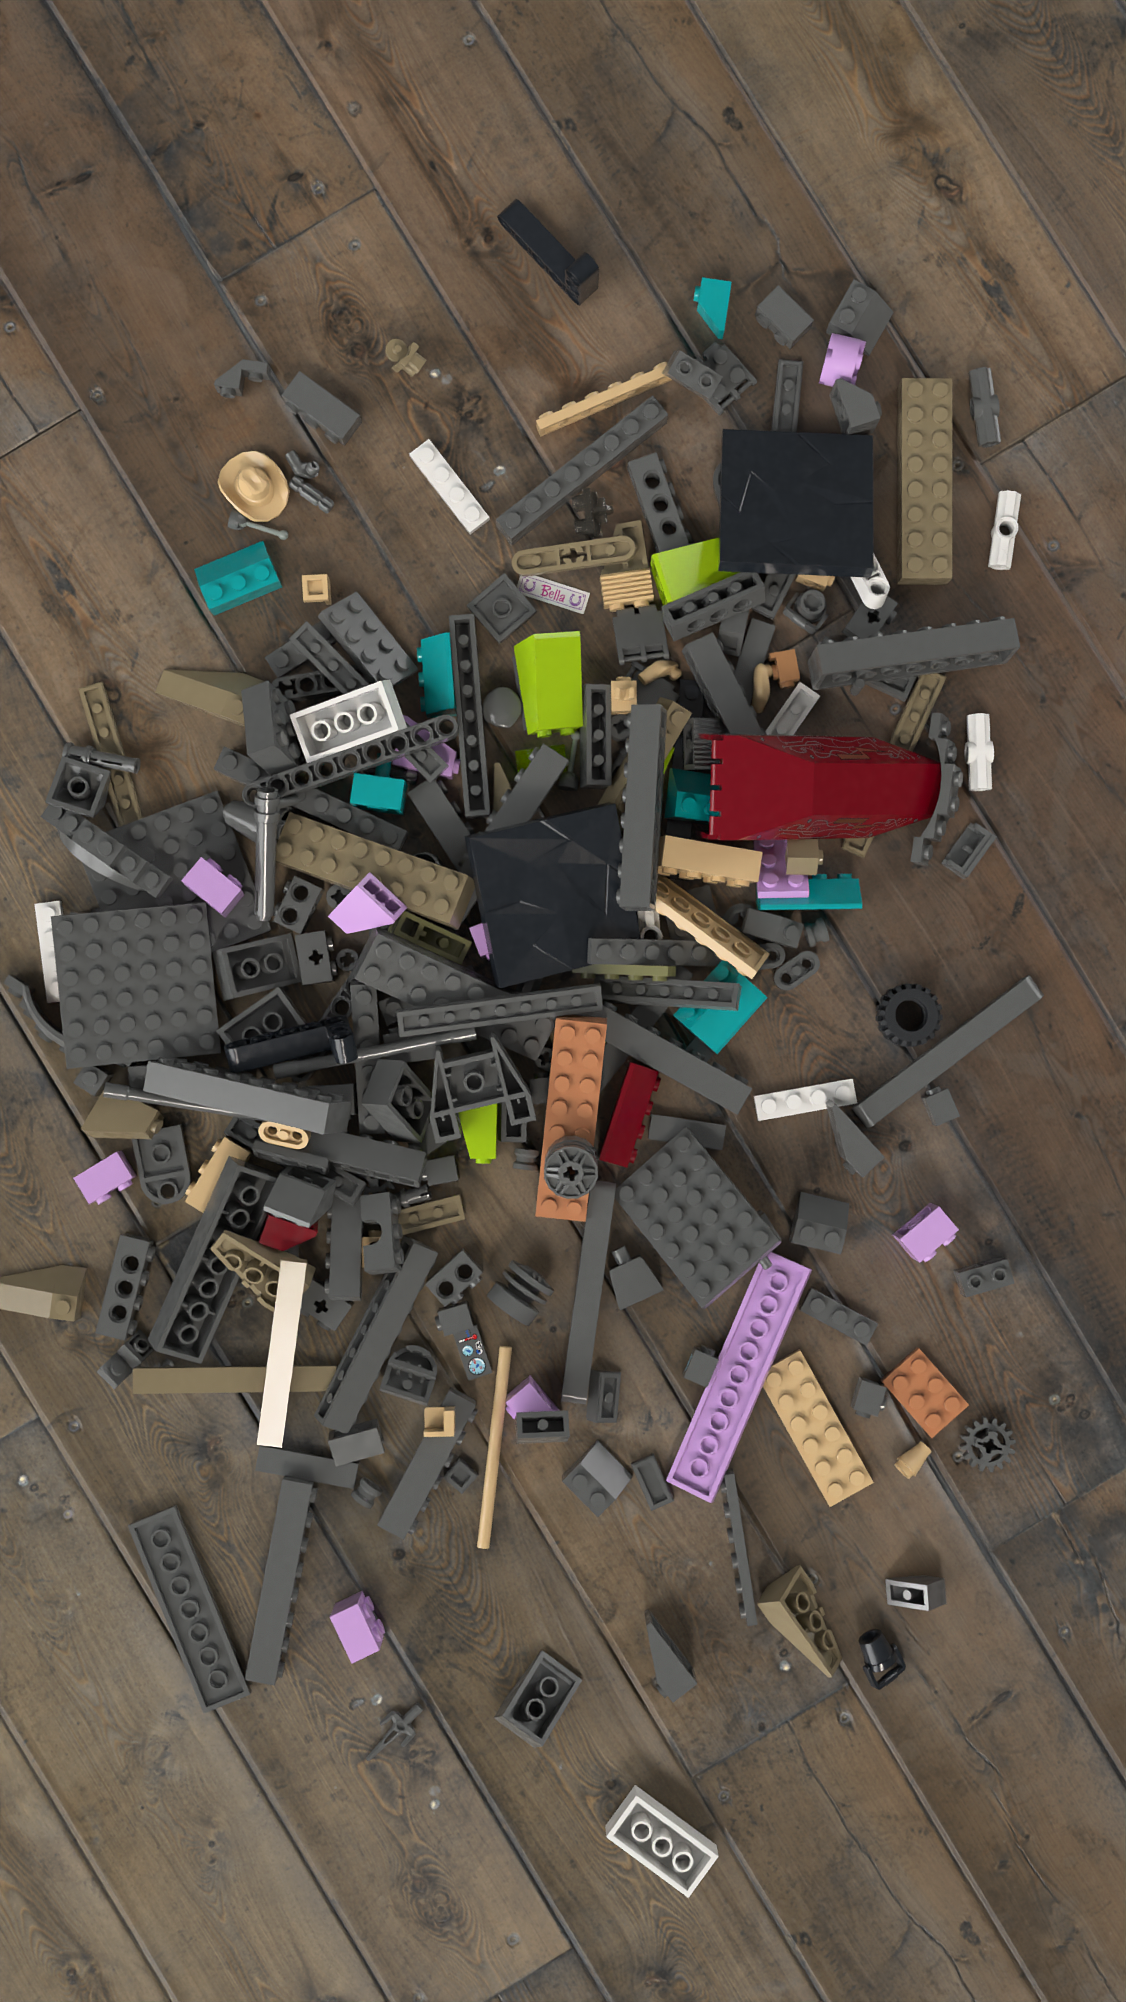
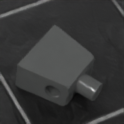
(632, 1278)

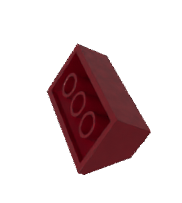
(628, 1114)

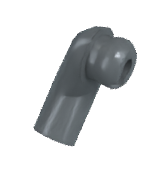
(300, 468)

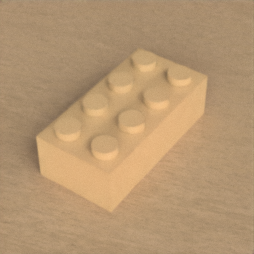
(708, 860)

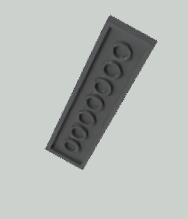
(189, 1609)

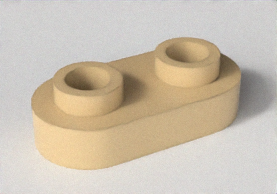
(283, 1135)

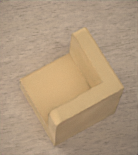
(316, 588)
(439, 1421)

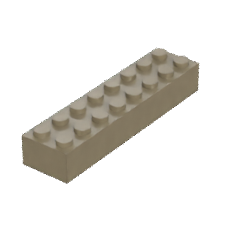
(924, 481)
(347, 859)

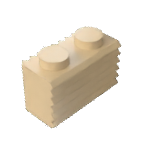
(626, 589)

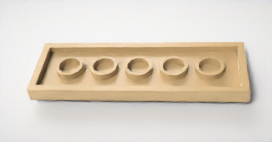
(709, 928)
(815, 1429)

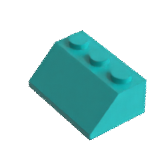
(237, 578)
(437, 676)
(689, 796)
(719, 1026)

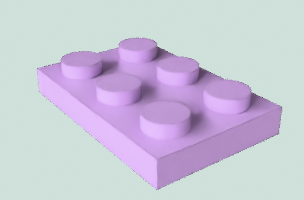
(773, 878)

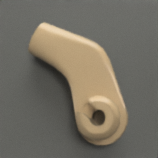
(660, 669)
(761, 686)

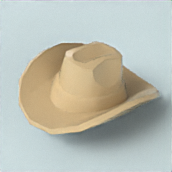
(254, 486)

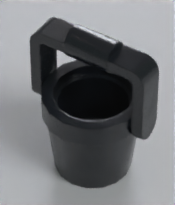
(880, 1656)

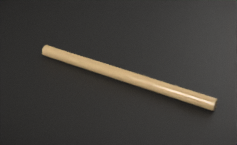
(494, 1447)

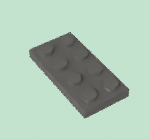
(367, 641)

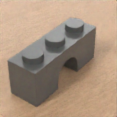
(385, 1254)

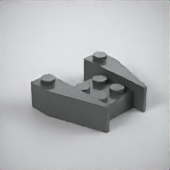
(476, 1082)

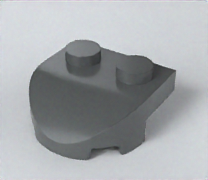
(410, 1374)

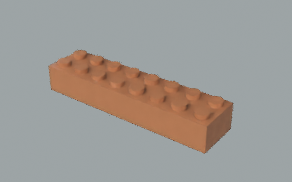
(571, 1101)

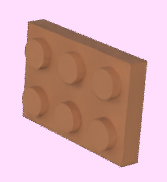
(924, 1392)

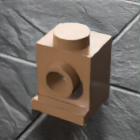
(785, 668)

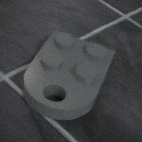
(163, 1162)

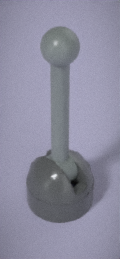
(239, 522)
(569, 780)

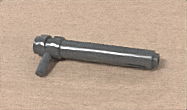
(266, 818)

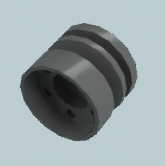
(576, 1153)
(520, 1293)

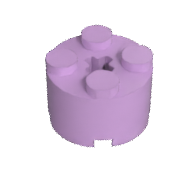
(842, 359)

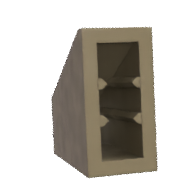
(122, 1119)

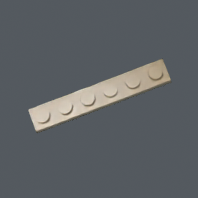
(598, 401)

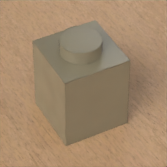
(802, 857)

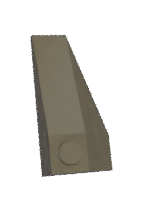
(208, 691)
(255, 1264)
(45, 1292)
(794, 1612)

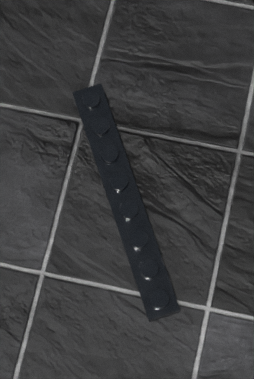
(692, 700)

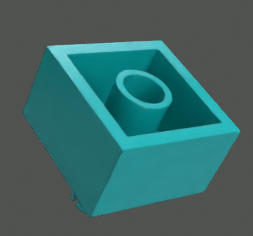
(379, 791)

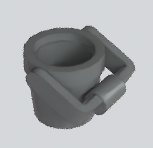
(808, 609)

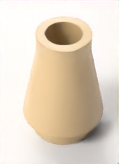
(912, 1460)

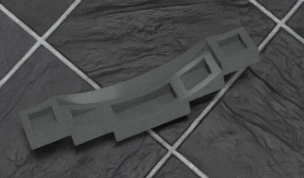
(948, 801)
(105, 853)
(44, 1025)

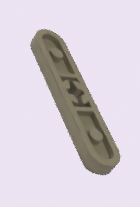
(598, 551)

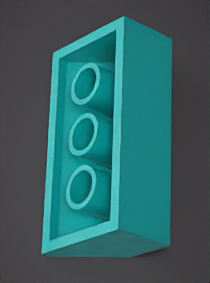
(823, 894)

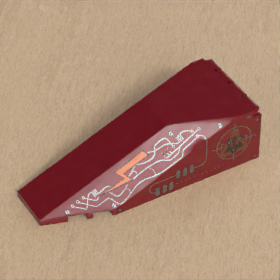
(816, 787)

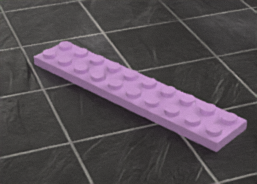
(738, 1377)

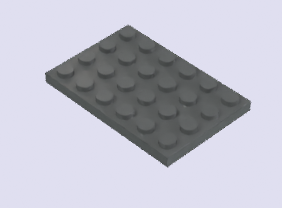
(696, 1218)

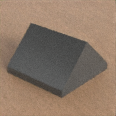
(79, 787)

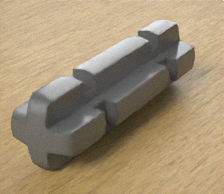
(311, 494)
(398, 773)

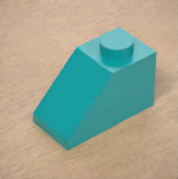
(713, 303)

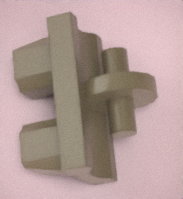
(405, 357)

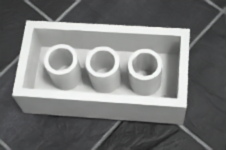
(348, 720)
(661, 1841)

